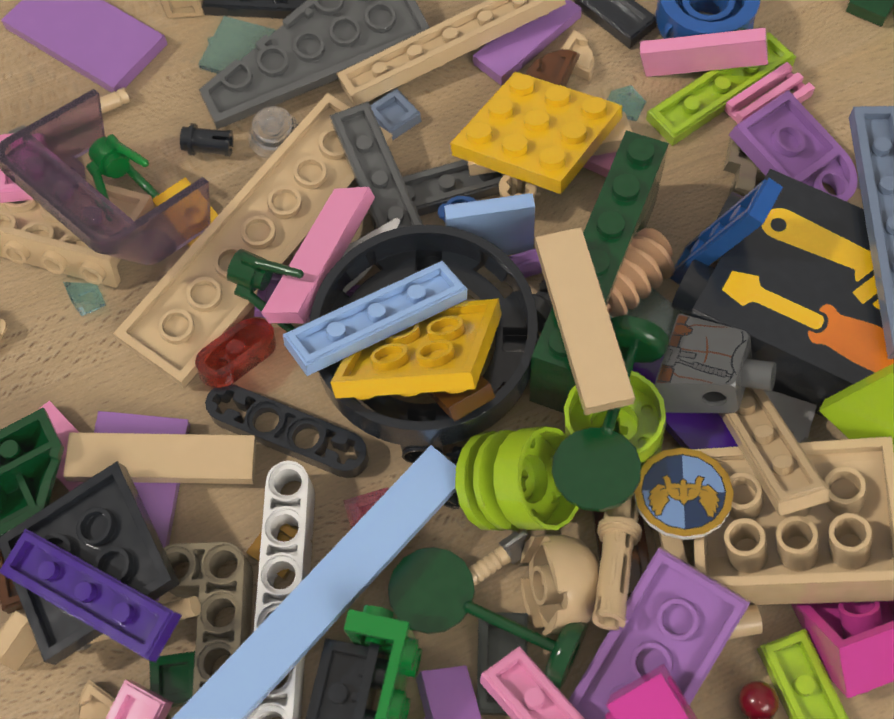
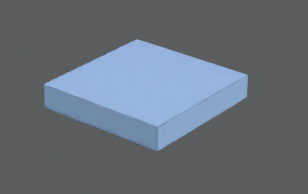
(501, 221)

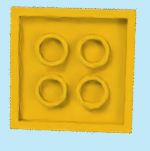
(537, 131)
(427, 357)

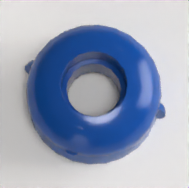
(683, 18)

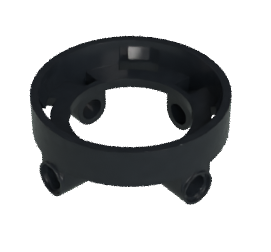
(399, 255)

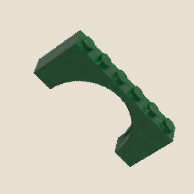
(618, 214)

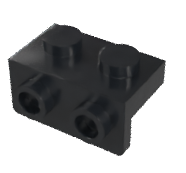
(347, 681)

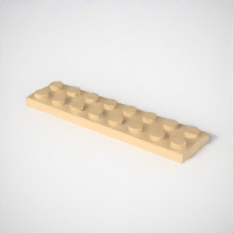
(266, 218)

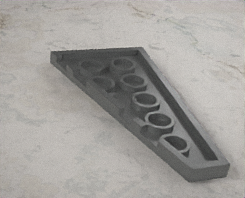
(308, 53)

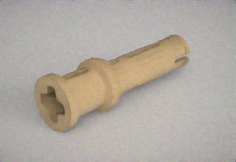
(618, 534)

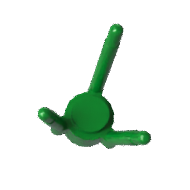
(112, 160)

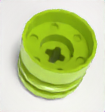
(640, 423)
(509, 481)

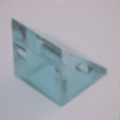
(630, 100)
(85, 297)

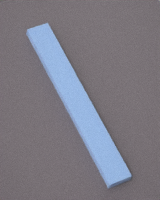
(325, 592)

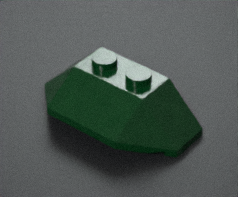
(27, 467)

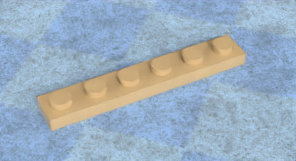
(439, 45)

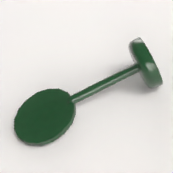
(597, 465)
(437, 591)

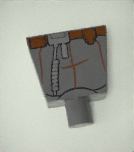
(709, 368)

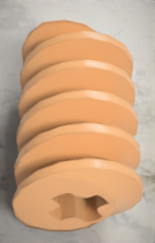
(642, 269)

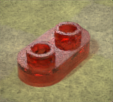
(235, 352)

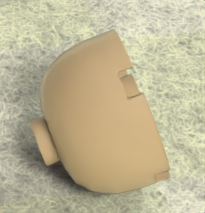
(559, 582)

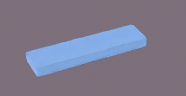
(374, 317)

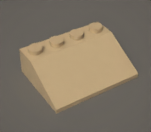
(815, 553)

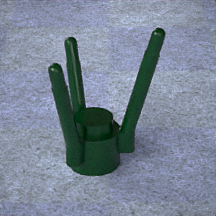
(254, 273)

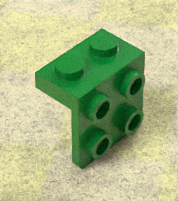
(398, 641)

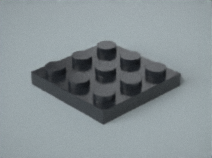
(107, 528)

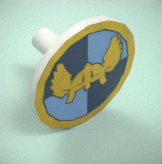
(684, 493)

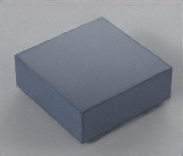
(395, 113)

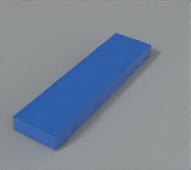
(729, 228)

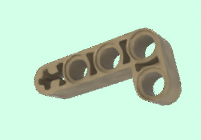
(214, 596)

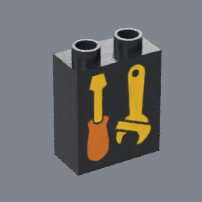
(799, 291)

